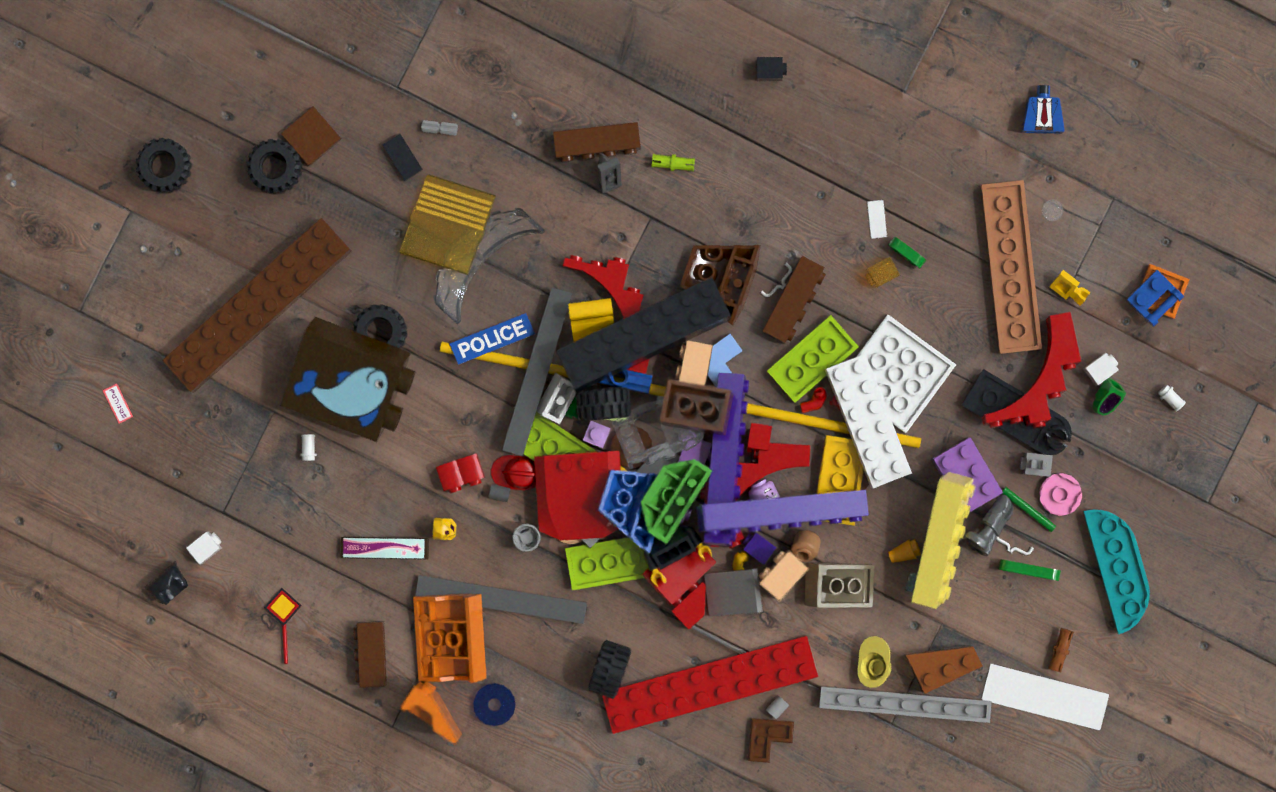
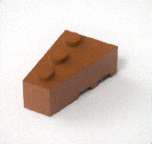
(942, 666)

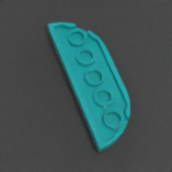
(1119, 567)

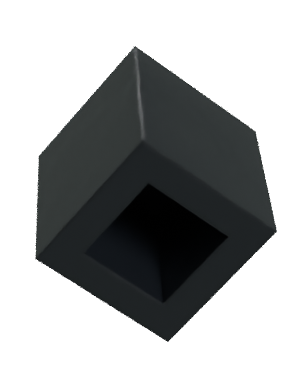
(770, 68)

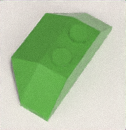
(672, 496)

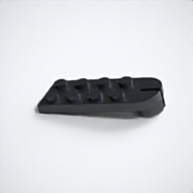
(993, 394)

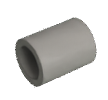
(777, 707)

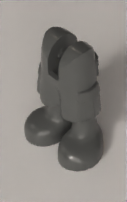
(993, 524)

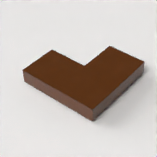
(763, 733)

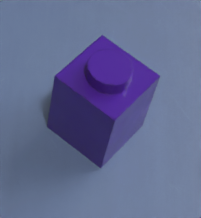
(758, 547)

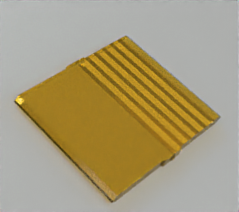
(447, 224)

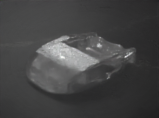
(631, 443)

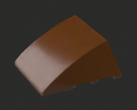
(730, 268)

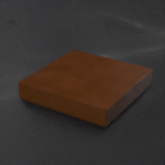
(311, 136)

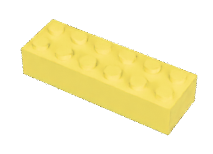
(943, 539)

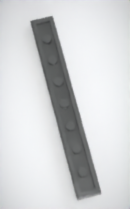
(537, 372)
(507, 599)

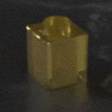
(881, 273)

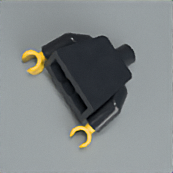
(681, 544)

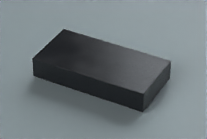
(402, 157)

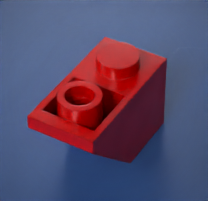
(692, 607)

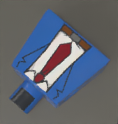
(1043, 113)

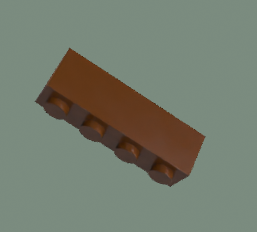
(597, 140)
(793, 299)

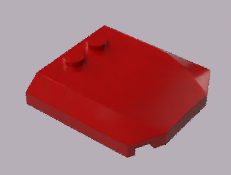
(570, 494)

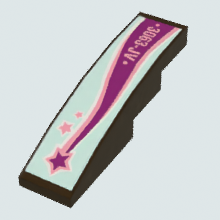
(384, 548)

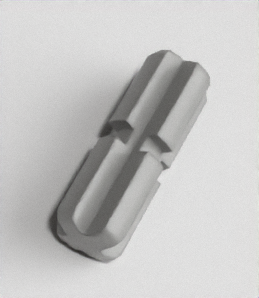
(435, 127)

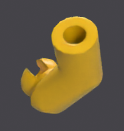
(739, 559)

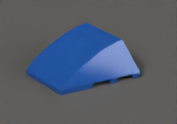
(622, 504)

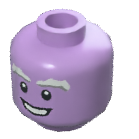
(763, 490)

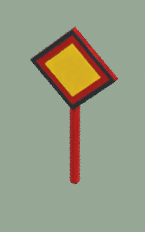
(282, 608)

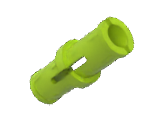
(673, 162)

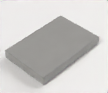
(733, 592)

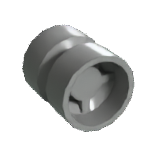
(526, 537)

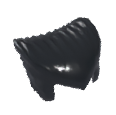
(167, 584)

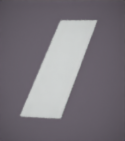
(1045, 697)

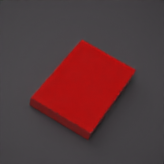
(680, 575)

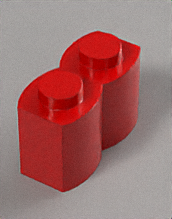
(460, 472)

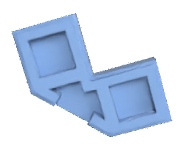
(722, 353)

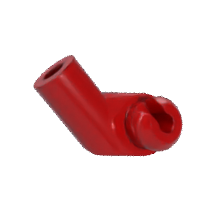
(816, 401)

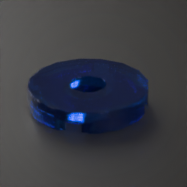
(490, 716)

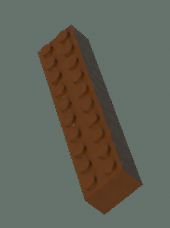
(257, 305)

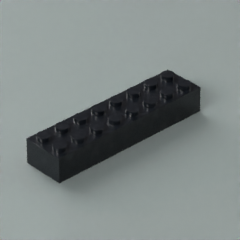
(643, 335)

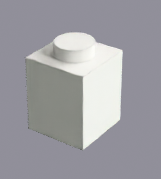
(1101, 368)
(205, 547)

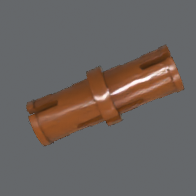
(1061, 650)

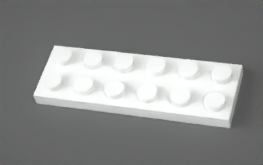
(868, 421)

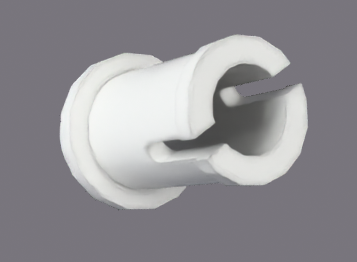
(1171, 397)
(308, 447)

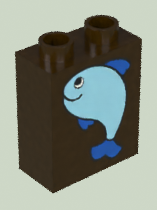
(348, 380)

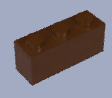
(370, 654)

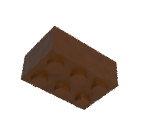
(696, 407)

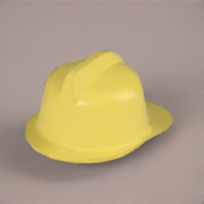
(874, 662)

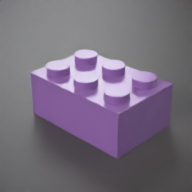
(968, 462)

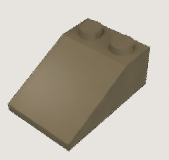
(839, 585)

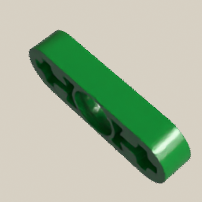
(1031, 570)

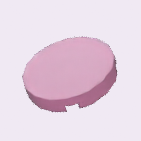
(1060, 494)

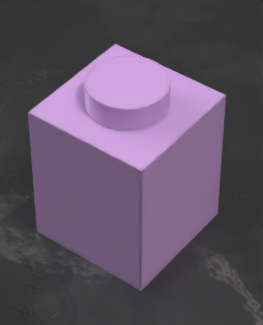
(596, 434)

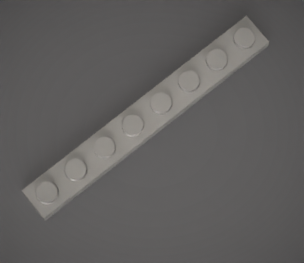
(905, 704)

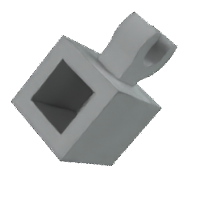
(1036, 464)

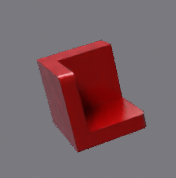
(759, 437)

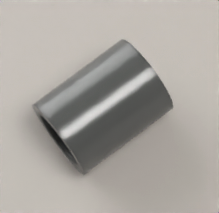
(499, 493)

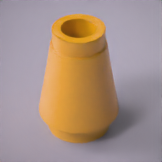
(906, 551)

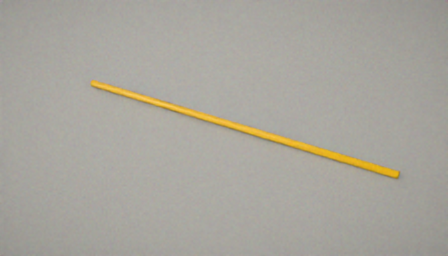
(658, 390)

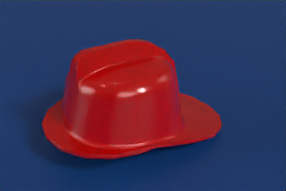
(514, 472)

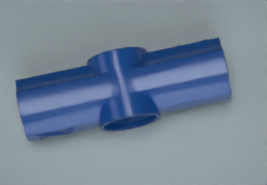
(633, 381)

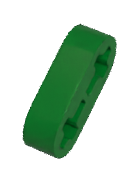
(907, 252)

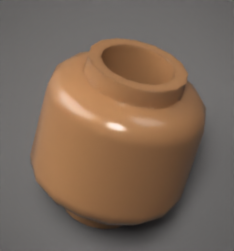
(805, 545)

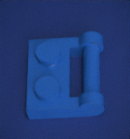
(1149, 293)

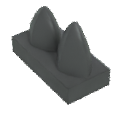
(608, 173)

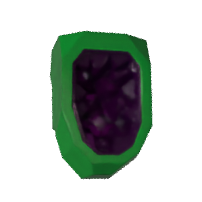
(1108, 397)

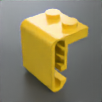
(590, 317)

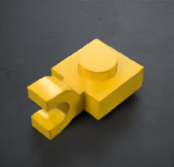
(1067, 286)

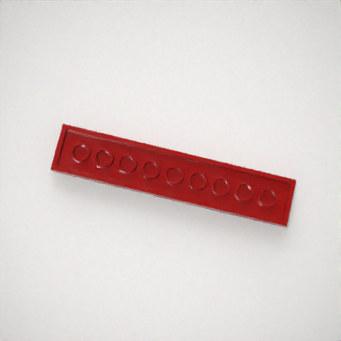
(710, 684)

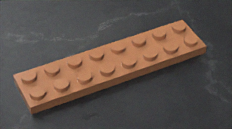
(1011, 267)

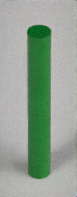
(1029, 509)

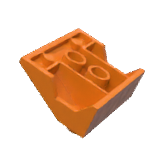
(449, 637)
(429, 707)

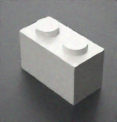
(556, 398)

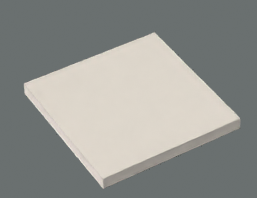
(905, 370)

